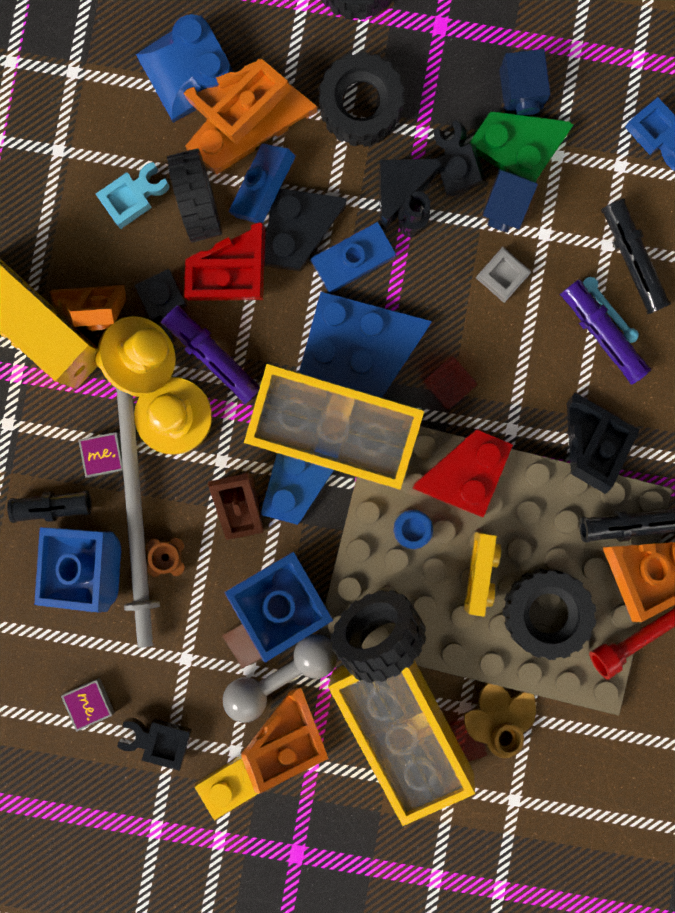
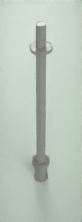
(141, 602)

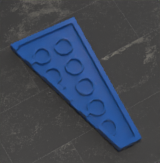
(352, 348)

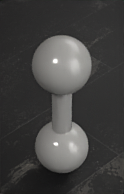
(247, 698)

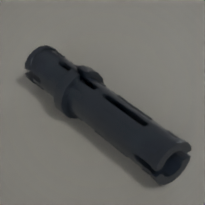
(635, 256)
(626, 525)

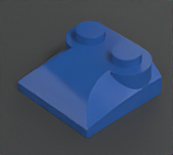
(184, 60)
(77, 569)
(278, 607)

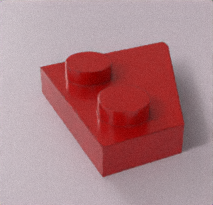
(229, 269)
(467, 473)

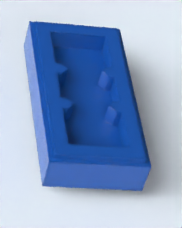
(262, 183)
(353, 258)

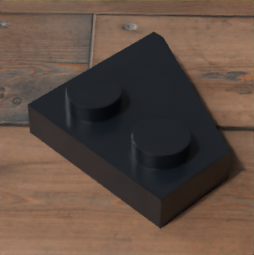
(298, 226)
(597, 443)

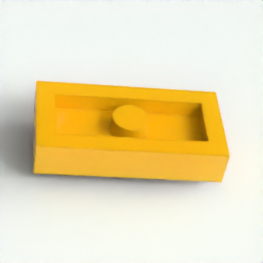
(480, 591)
(225, 788)

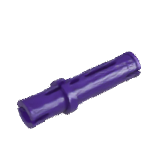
(605, 331)
(205, 348)

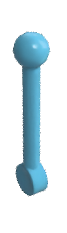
(592, 286)

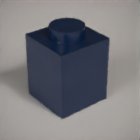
(524, 82)
(508, 201)

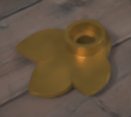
(501, 713)

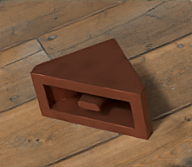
(237, 505)

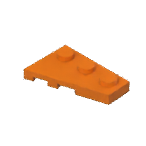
(644, 577)

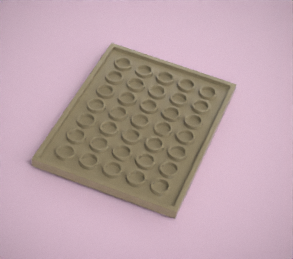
(537, 524)

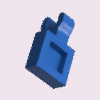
(655, 130)

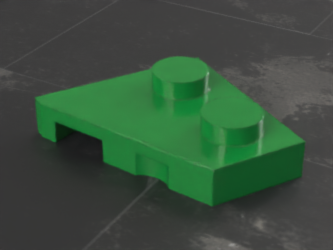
(519, 142)

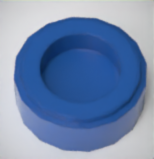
(413, 529)

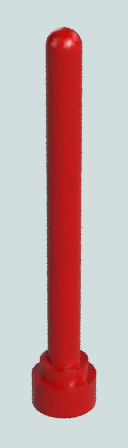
(610, 658)

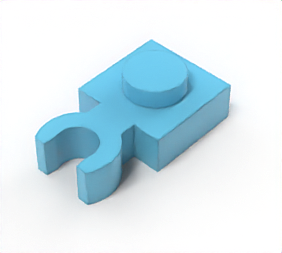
(127, 198)

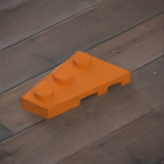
(221, 152)

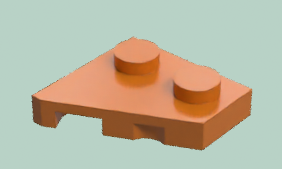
(240, 98)

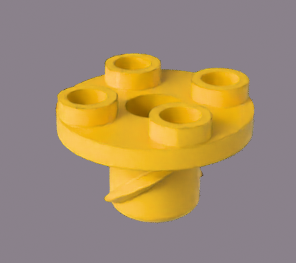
(136, 356)
(174, 417)

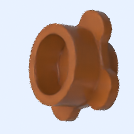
(157, 564)

